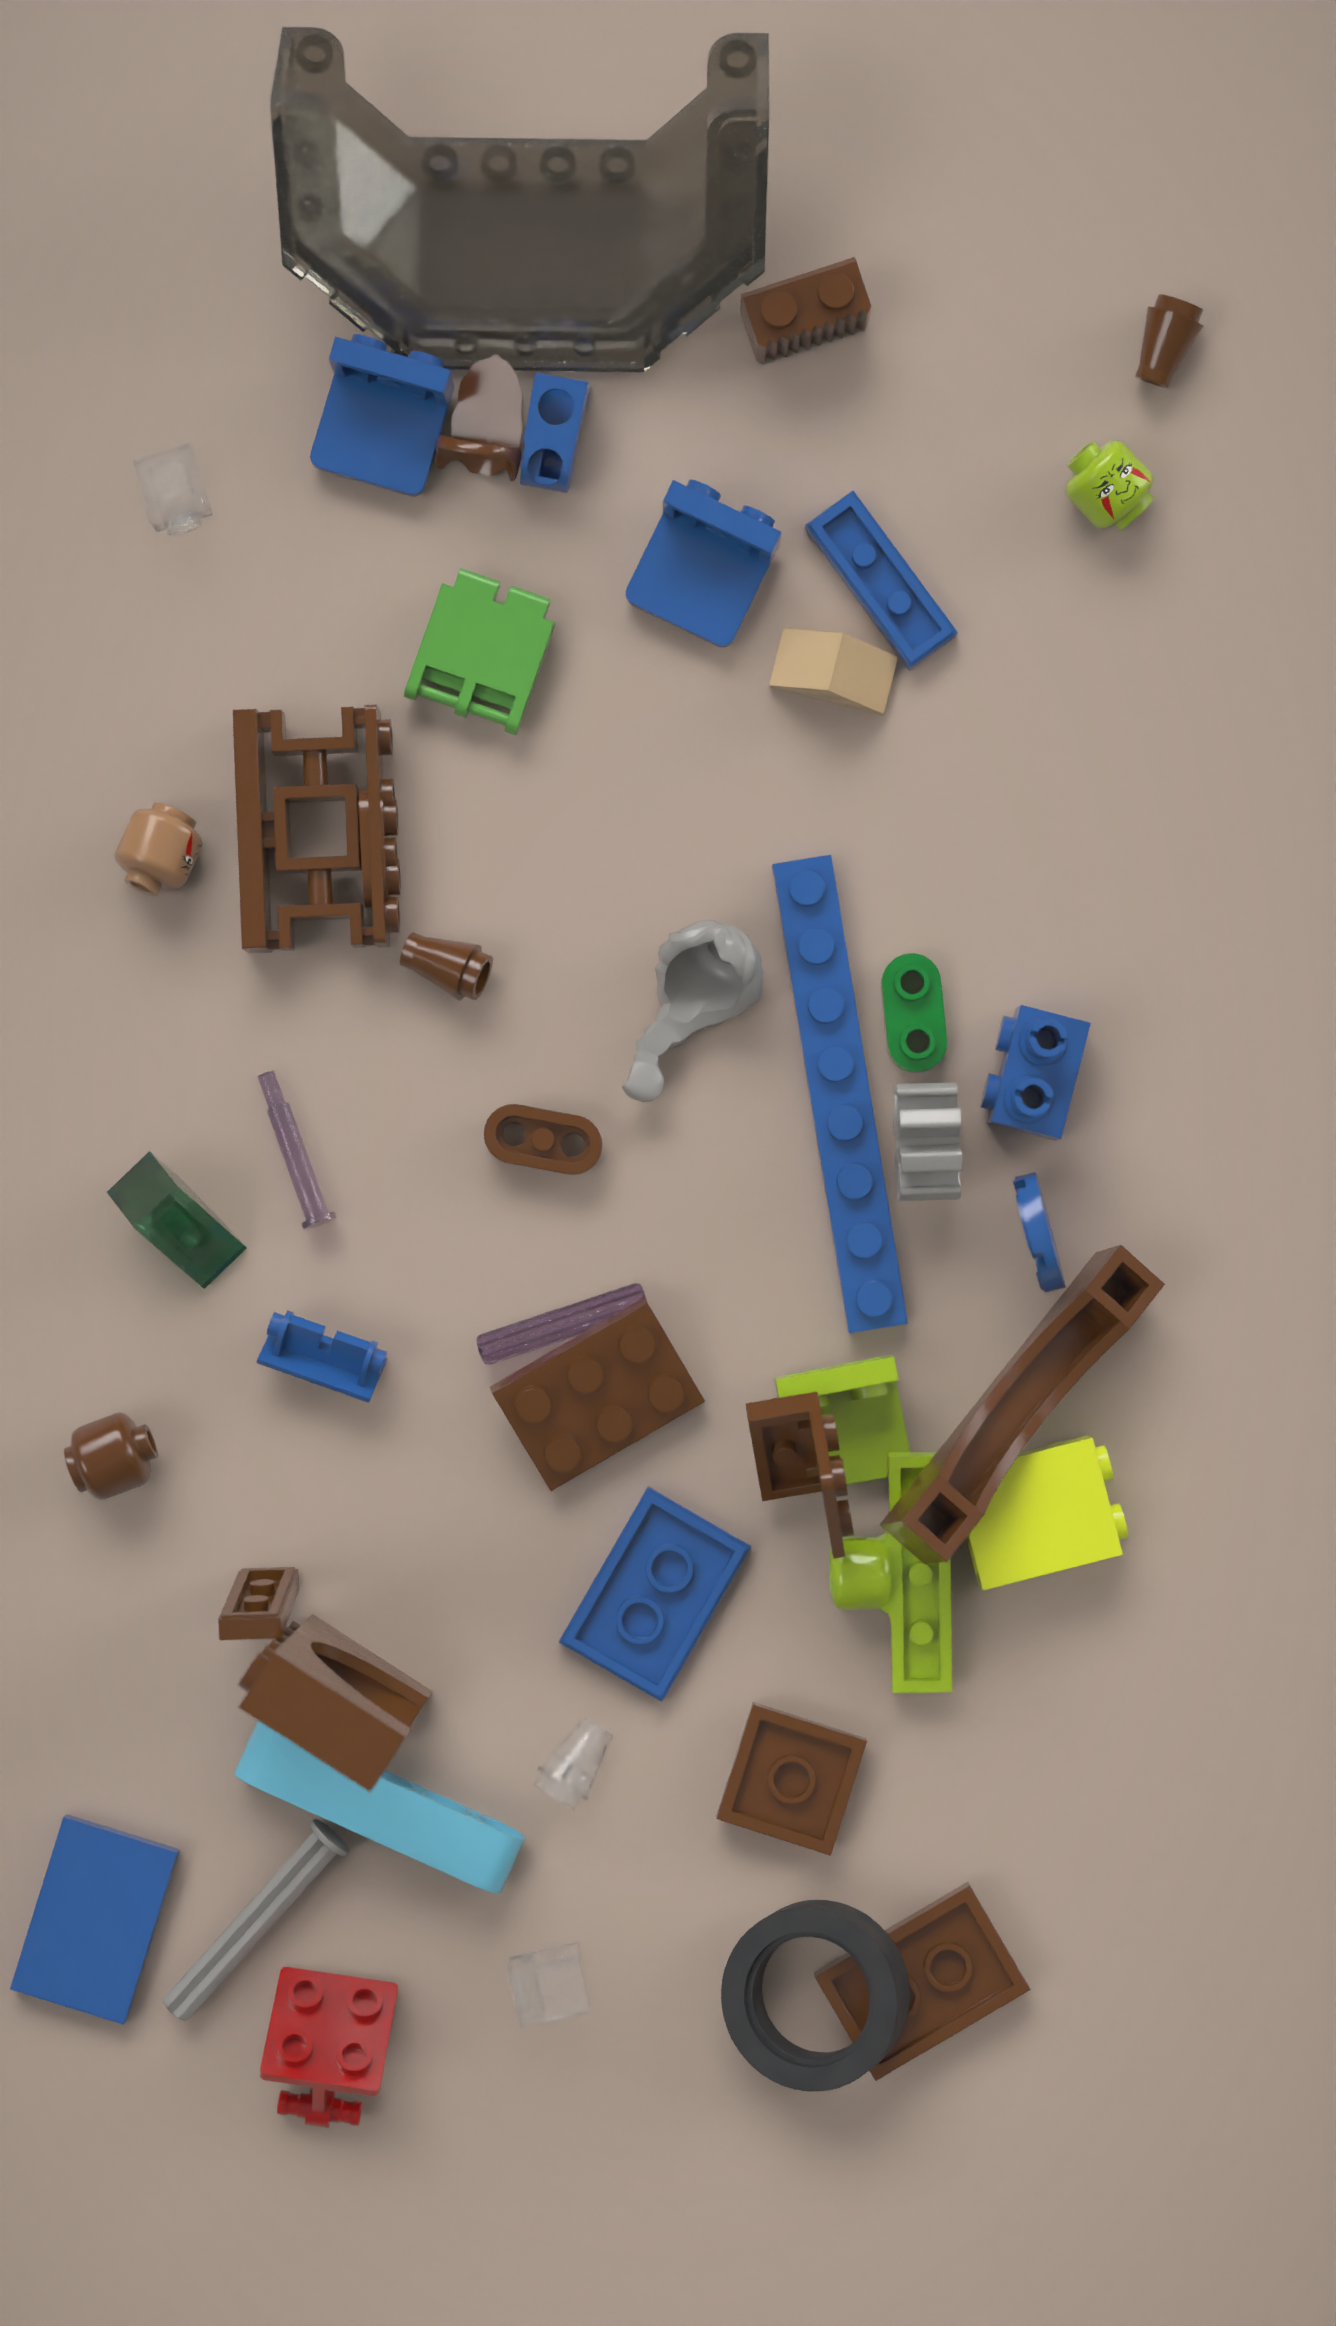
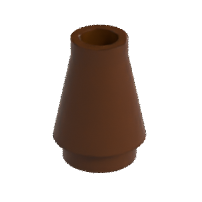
(1167, 338)
(451, 965)

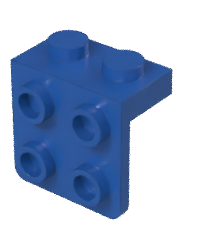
(382, 415)
(703, 563)

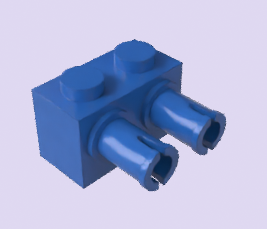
(1035, 1072)

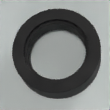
(758, 2037)

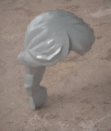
(702, 980)

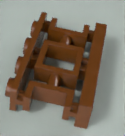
(267, 831)

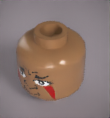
(158, 849)

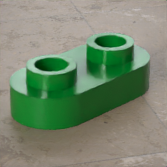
(913, 1012)

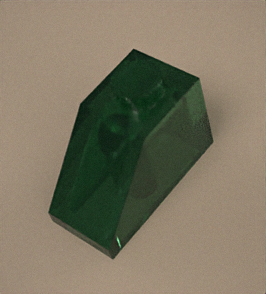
(175, 1220)

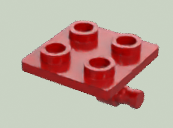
(328, 2037)

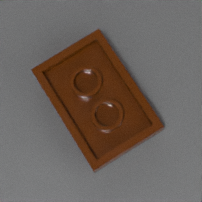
(597, 1394)
(953, 1970)

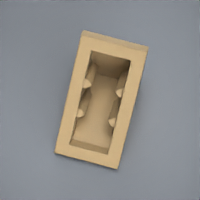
(833, 669)

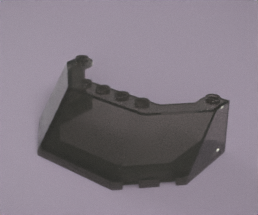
(522, 243)

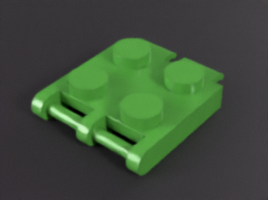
(482, 649)

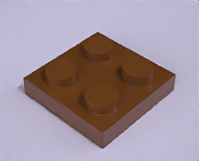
(791, 1778)

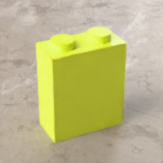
(1048, 1515)

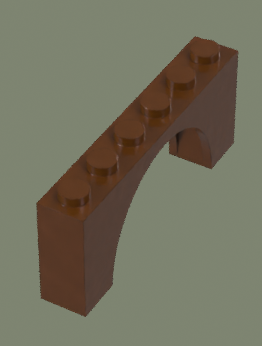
(333, 1699)

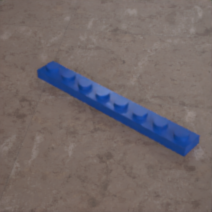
(839, 1094)

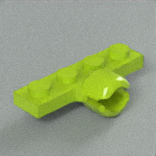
(914, 1594)

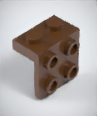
(793, 1457)

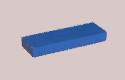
(881, 580)

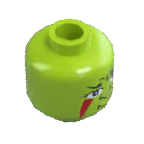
(1109, 484)

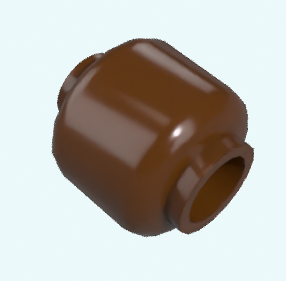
(110, 1456)

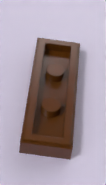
(259, 1604)

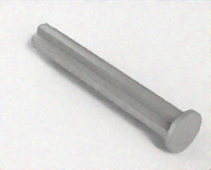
(255, 1920)

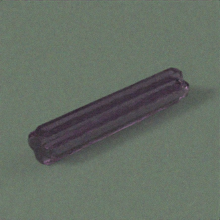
(554, 1325)

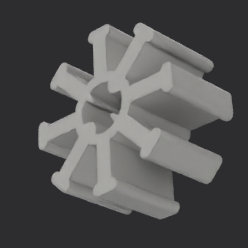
(927, 1141)

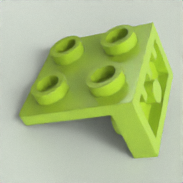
(864, 1408)

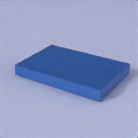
(654, 1593)
(94, 1919)

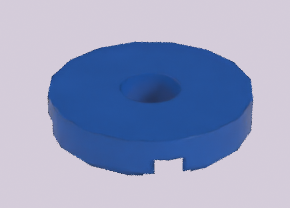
(1039, 1232)

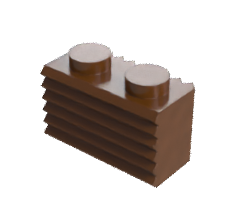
(805, 310)

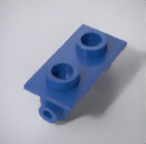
(339, 1364)

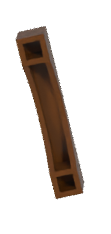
(972, 1462)

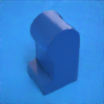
(553, 431)

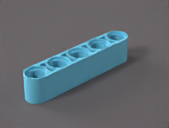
(393, 1813)

